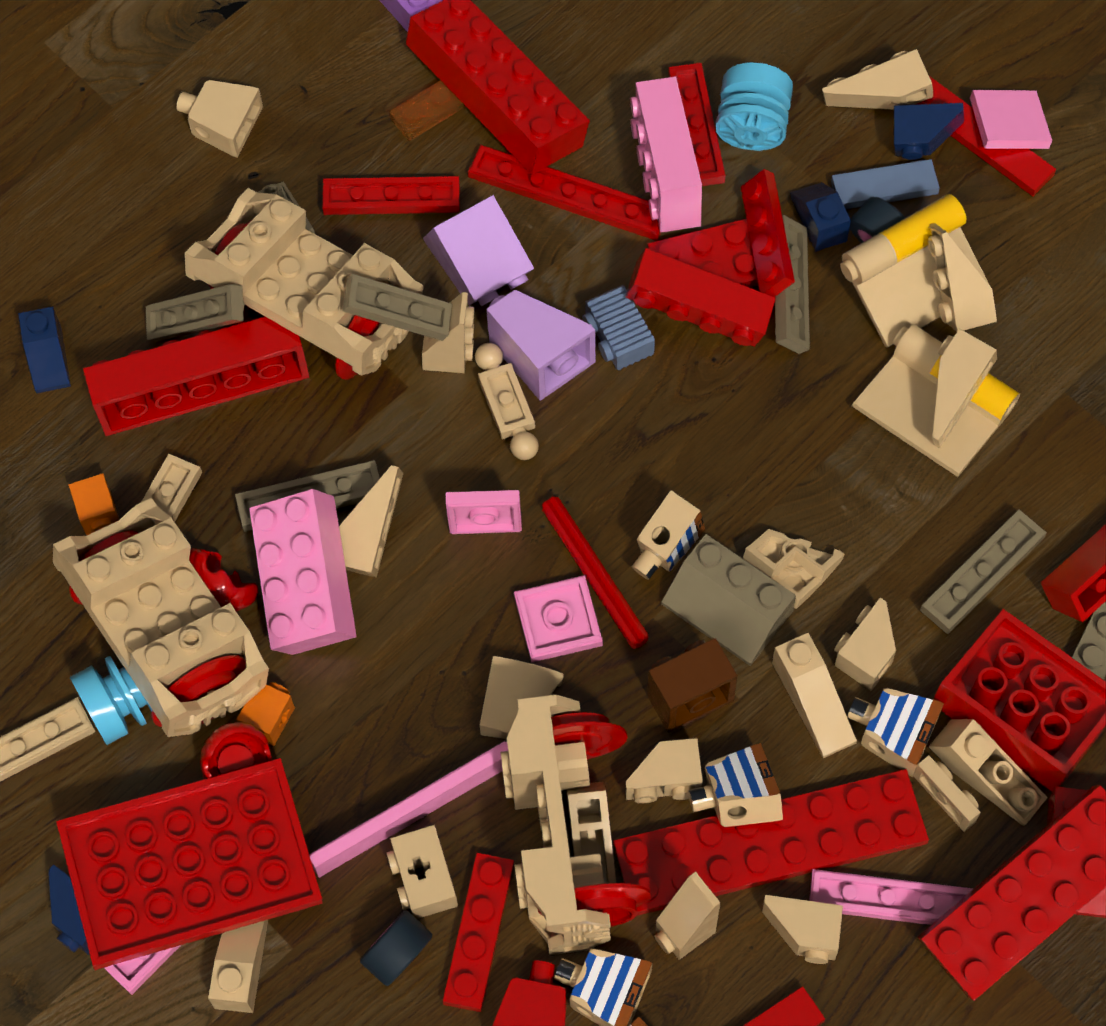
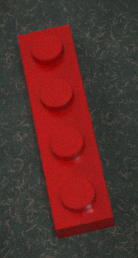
(700, 122)
(391, 195)
(767, 233)
(478, 932)

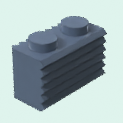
(619, 328)

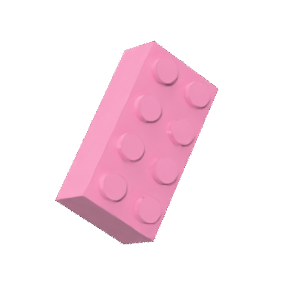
(666, 154)
(302, 572)

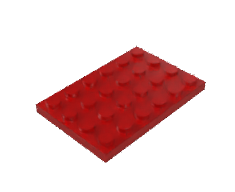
(188, 863)

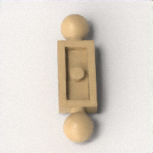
(506, 401)

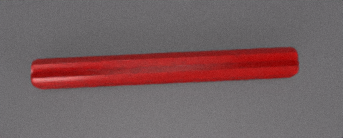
(595, 572)

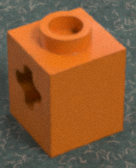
(94, 503)
(268, 711)

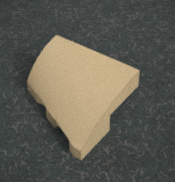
(792, 563)
(507, 683)

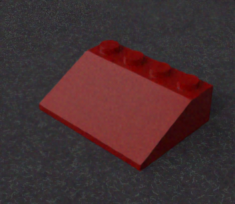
(1027, 699)

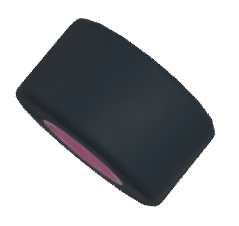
(874, 218)
(396, 948)

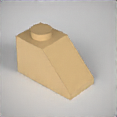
(806, 926)

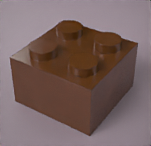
(691, 684)

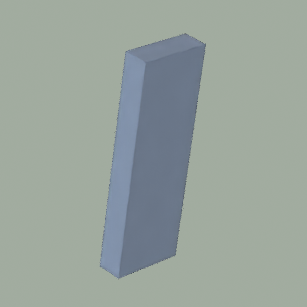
(887, 183)

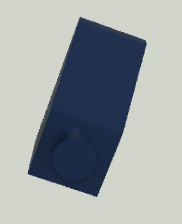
(924, 127)
(822, 214)
(44, 349)
(65, 911)

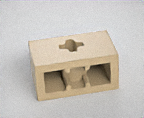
(422, 850)

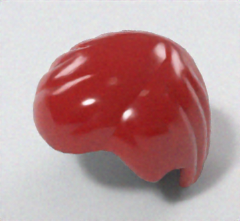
(223, 587)
(233, 748)

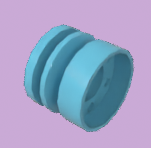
(754, 106)
(110, 699)

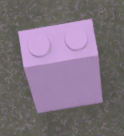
(480, 252)
(540, 341)

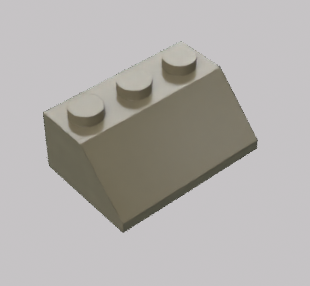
(729, 599)

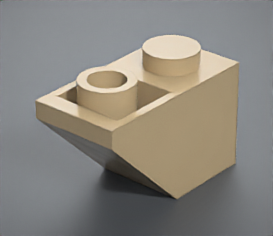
(870, 648)
(667, 771)

